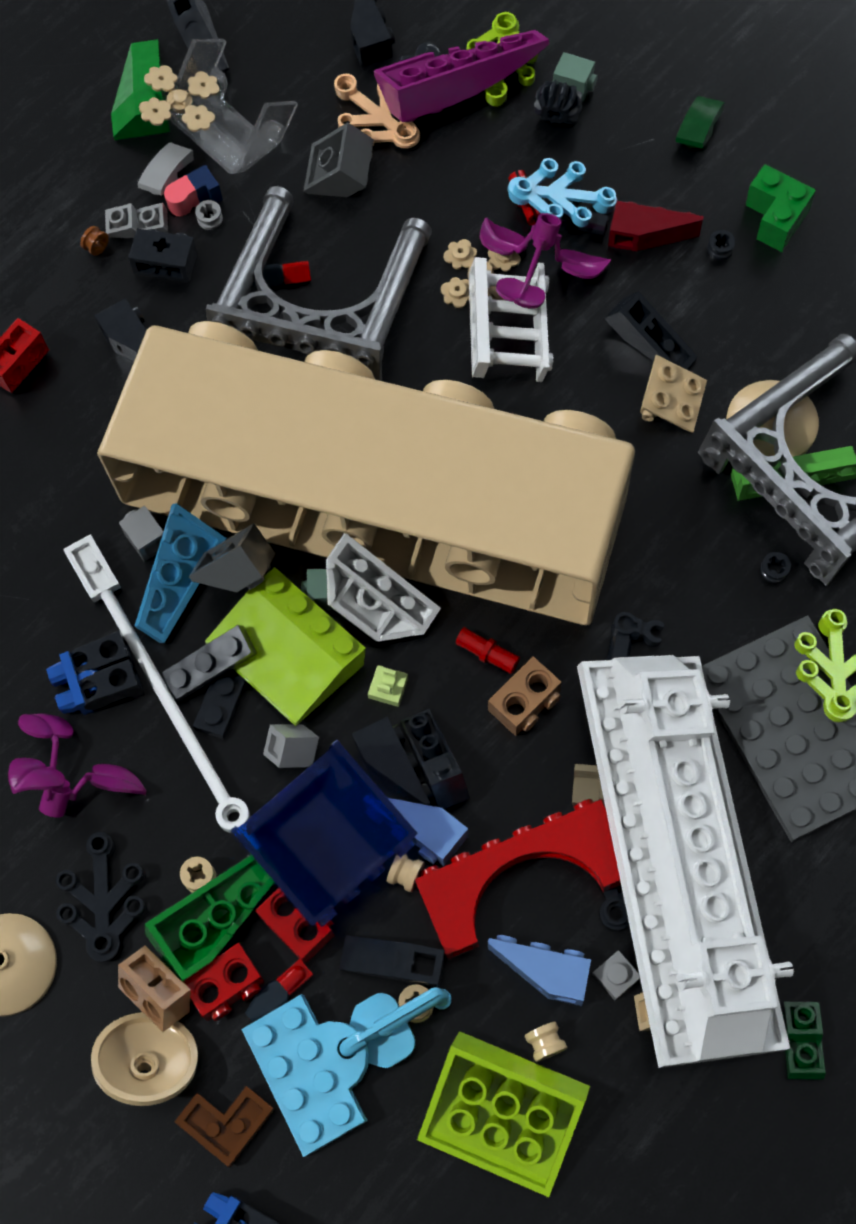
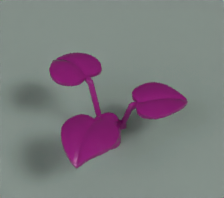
(544, 236)
(34, 775)

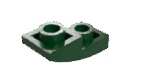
(699, 122)
(804, 1035)

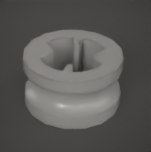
(205, 207)

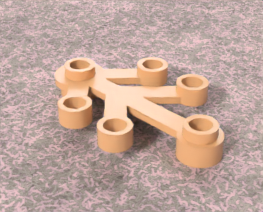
(376, 115)

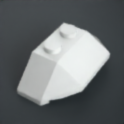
(374, 594)

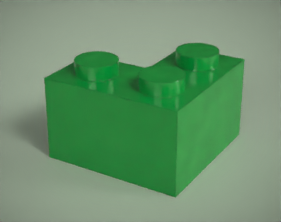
(782, 203)

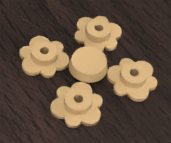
(179, 100)
(462, 255)

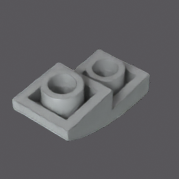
(164, 168)
(125, 219)

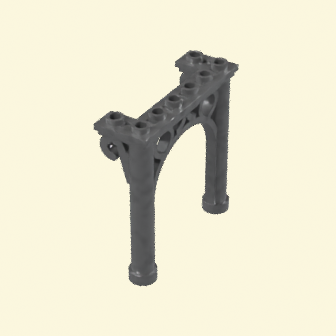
(301, 325)
(733, 442)

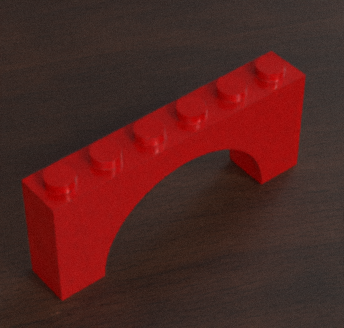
(456, 889)

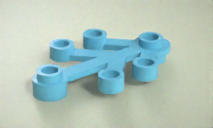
(527, 190)

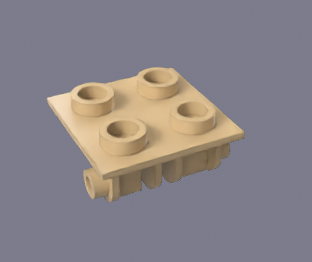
(673, 394)

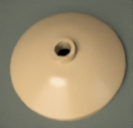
(800, 422)
(27, 963)
(139, 1045)

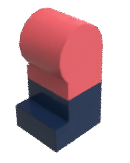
(192, 190)

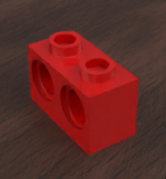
(20, 352)
(290, 928)
(219, 975)

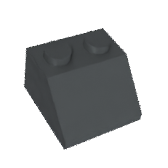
(339, 163)
(235, 562)

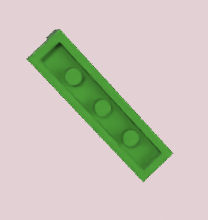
(822, 467)

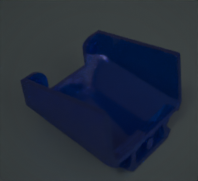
(325, 835)

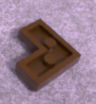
(225, 1133)

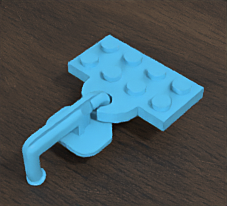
(308, 1063)

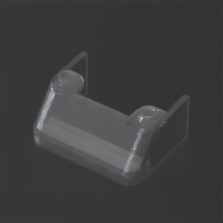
(231, 138)

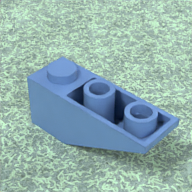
(437, 830)
(551, 973)

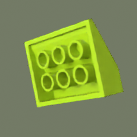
(297, 645)
(503, 1113)

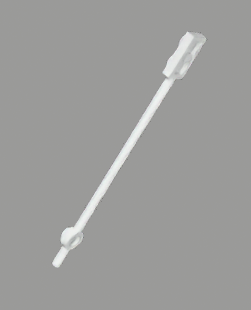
(101, 584)

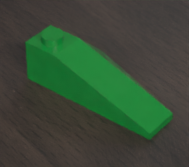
(133, 91)
(202, 923)

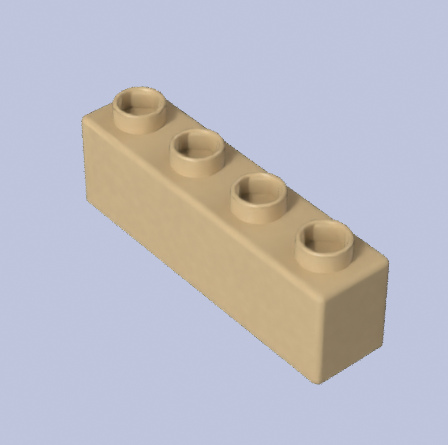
(410, 474)

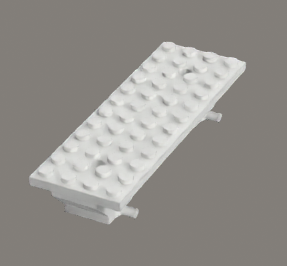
(682, 861)

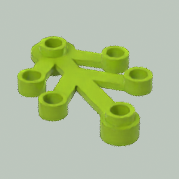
(504, 25)
(833, 668)

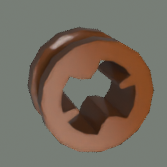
(94, 240)

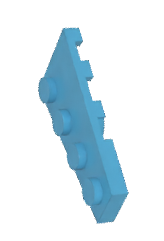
(169, 583)

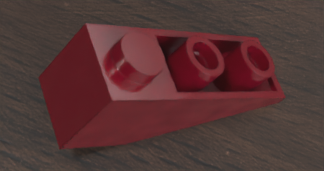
(646, 227)

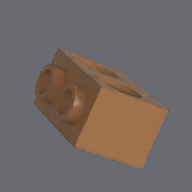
(518, 692)
(154, 988)

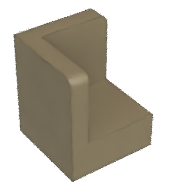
(586, 784)

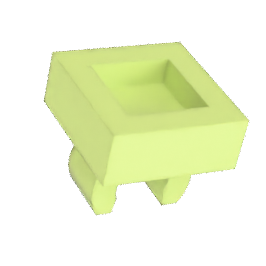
(388, 686)

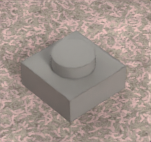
(616, 975)

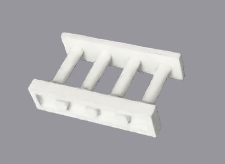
(482, 330)

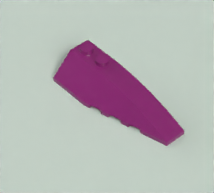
(433, 83)

